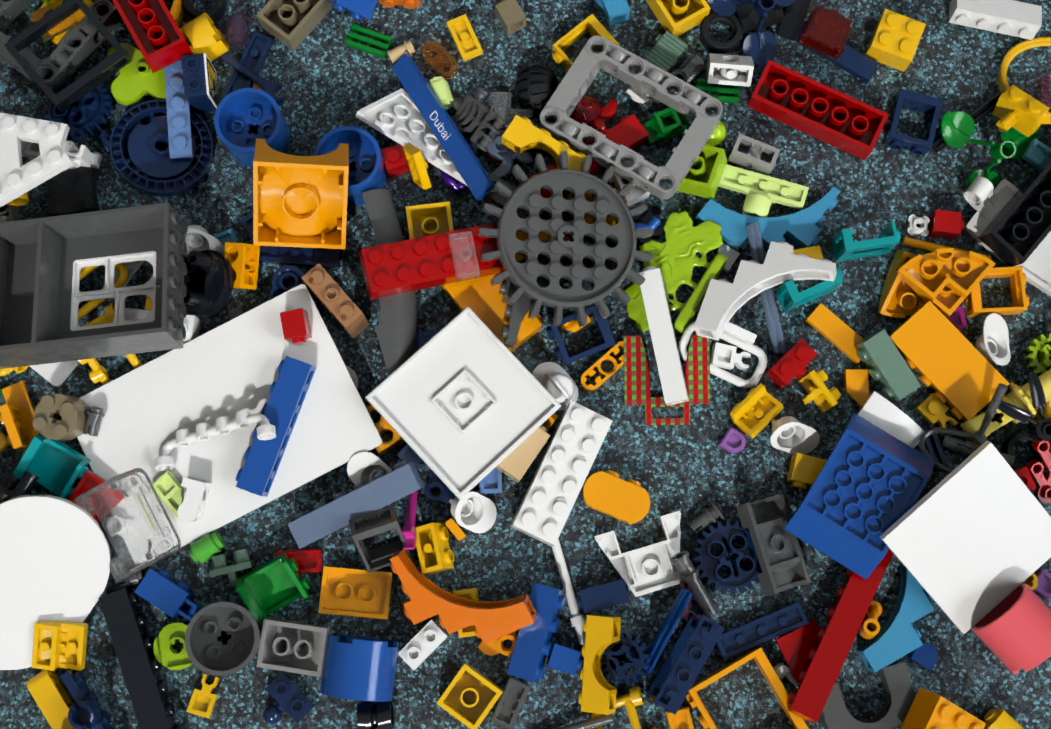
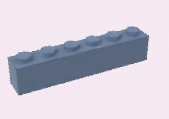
(363, 500)

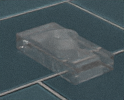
(464, 255)

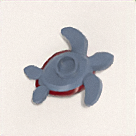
(505, 156)

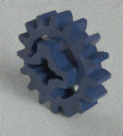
(622, 666)

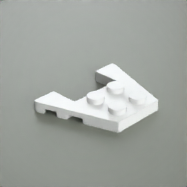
(650, 566)

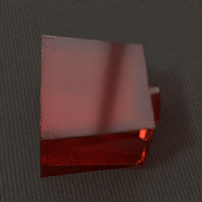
(826, 32)

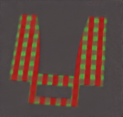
(638, 381)

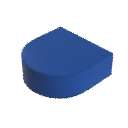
(925, 656)

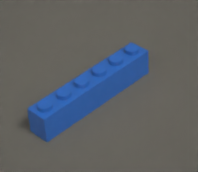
(282, 412)

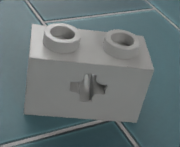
(753, 155)

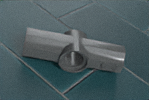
(687, 72)

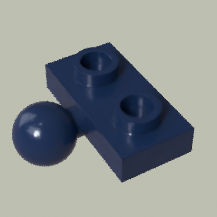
(289, 699)

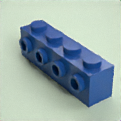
(535, 639)

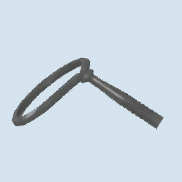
(979, 435)

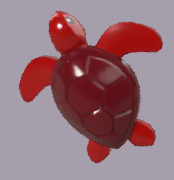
(591, 113)

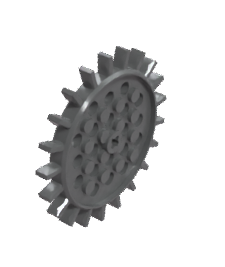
(607, 203)

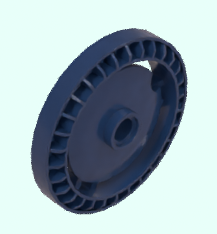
(154, 162)

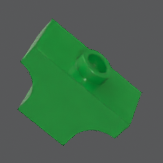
(665, 125)

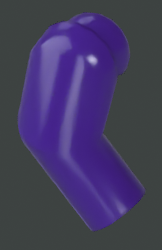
(455, 186)

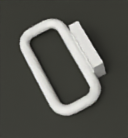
(738, 337)

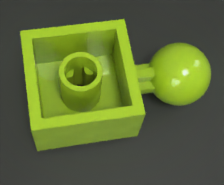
(708, 168)

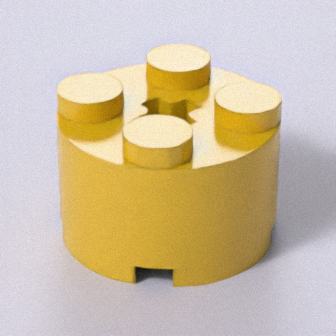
(205, 37)

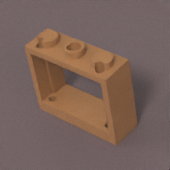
(335, 300)

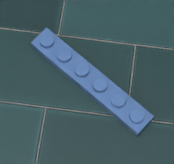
(177, 113)

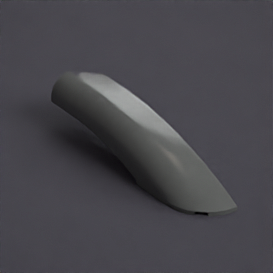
(398, 313)

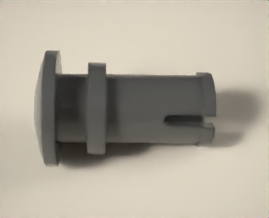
(706, 517)

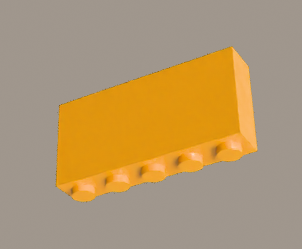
(488, 306)
(946, 361)

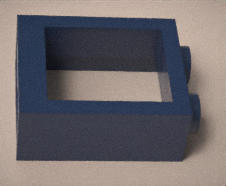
(919, 103)
(601, 325)

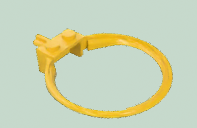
(1015, 106)

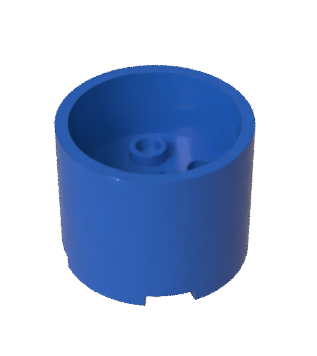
(250, 112)
(363, 156)
(359, 668)

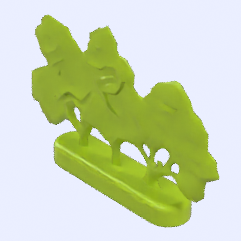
(676, 261)

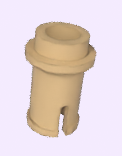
(397, 52)

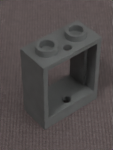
(373, 524)

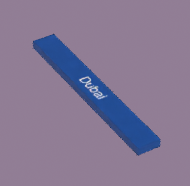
(443, 127)

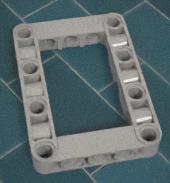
(649, 80)

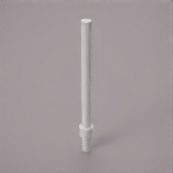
(577, 619)

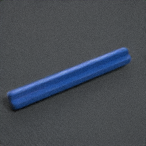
(668, 627)

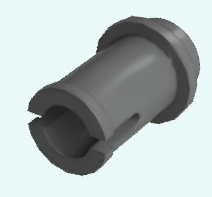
(93, 421)
(132, 580)

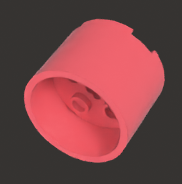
(1018, 630)

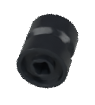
(375, 715)

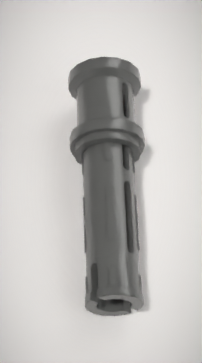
(689, 575)

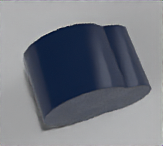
(286, 279)

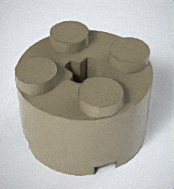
(60, 417)

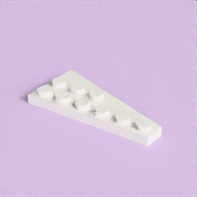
(402, 122)

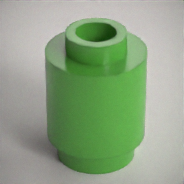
(206, 547)

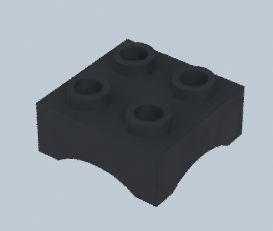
(750, 18)
(72, 192)

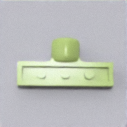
(762, 190)

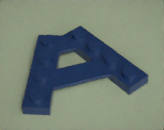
(295, 255)

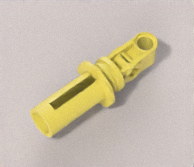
(1018, 396)

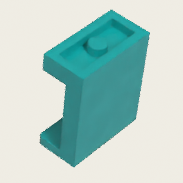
(54, 464)

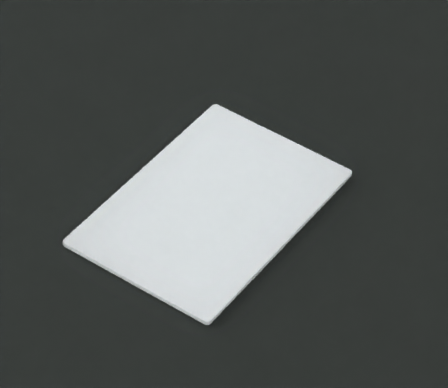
(217, 378)

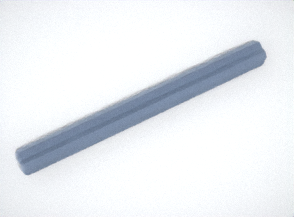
(767, 296)

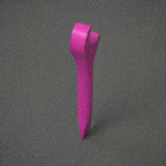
(409, 527)

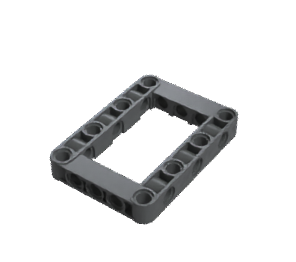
(66, 57)

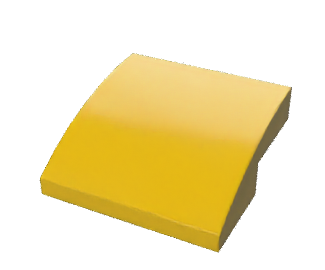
(59, 645)

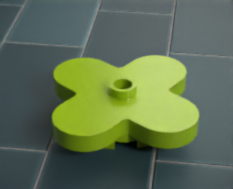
(137, 79)

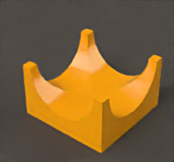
(300, 198)

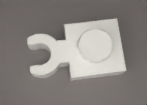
(726, 356)

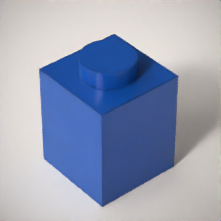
(565, 659)

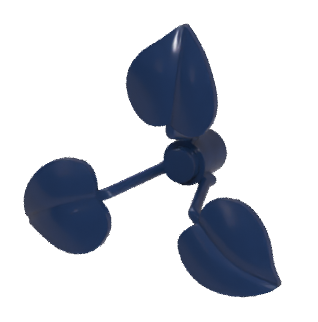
(760, 45)

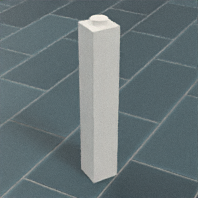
(663, 337)

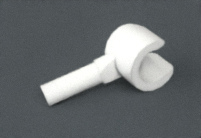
(782, 671)

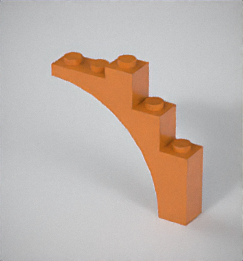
(427, 599)

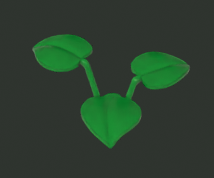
(959, 126)

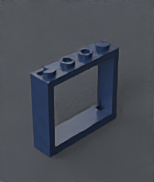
(684, 662)

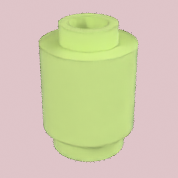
(442, 91)

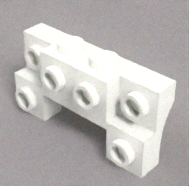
(80, 157)

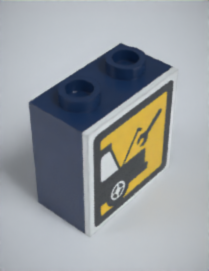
(200, 83)

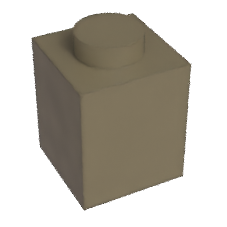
(510, 16)

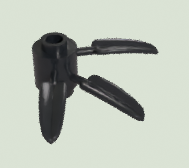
(1041, 423)

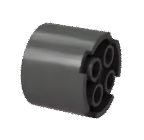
(203, 638)

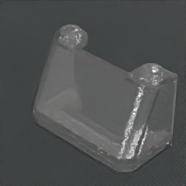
(132, 521)

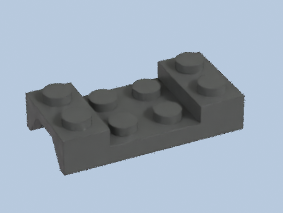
(776, 548)

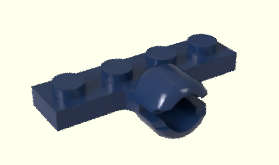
(86, 711)

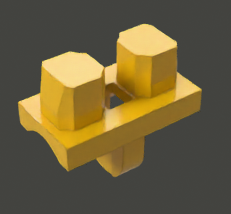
(822, 396)

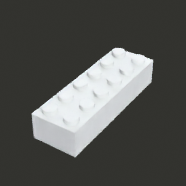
(561, 473)

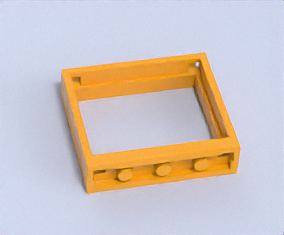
(768, 673)

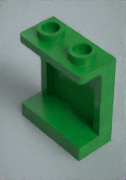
(272, 586)

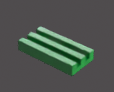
(372, 34)
(717, 90)

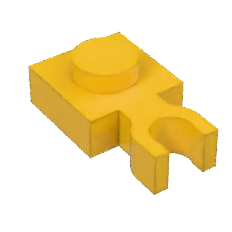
(934, 411)
(203, 700)

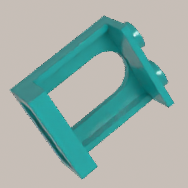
(845, 249)
(791, 298)

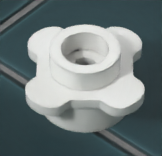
(912, 228)

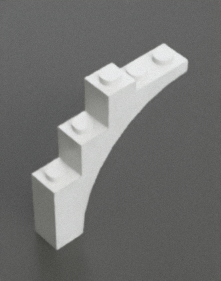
(752, 278)

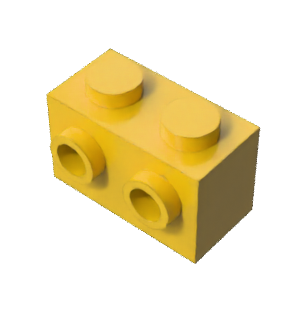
(434, 548)

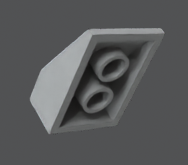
(293, 647)

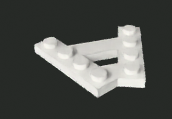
(19, 178)

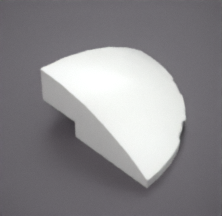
(890, 419)

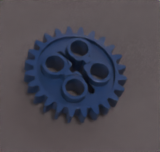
(84, 114)
(709, 564)

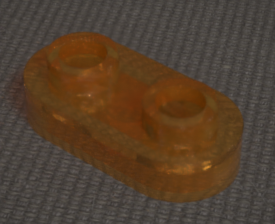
(440, 61)

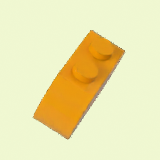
(616, 496)

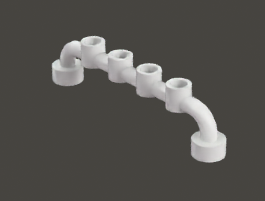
(204, 432)

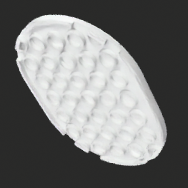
(49, 569)

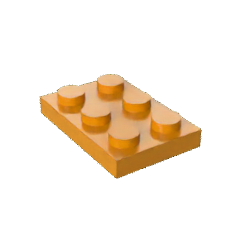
(355, 592)

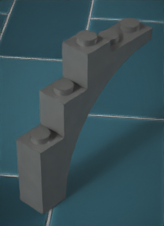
(520, 308)

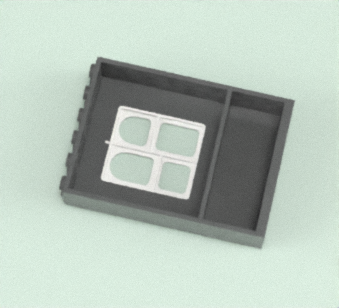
(42, 284)

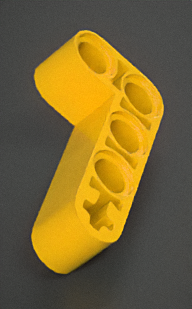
(51, 698)

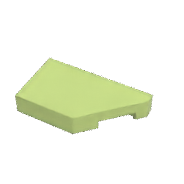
(169, 491)

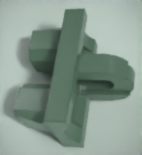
(221, 567)

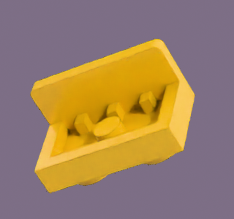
(755, 411)

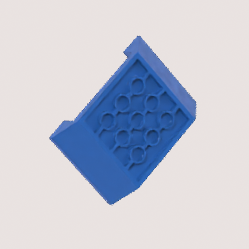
(860, 495)

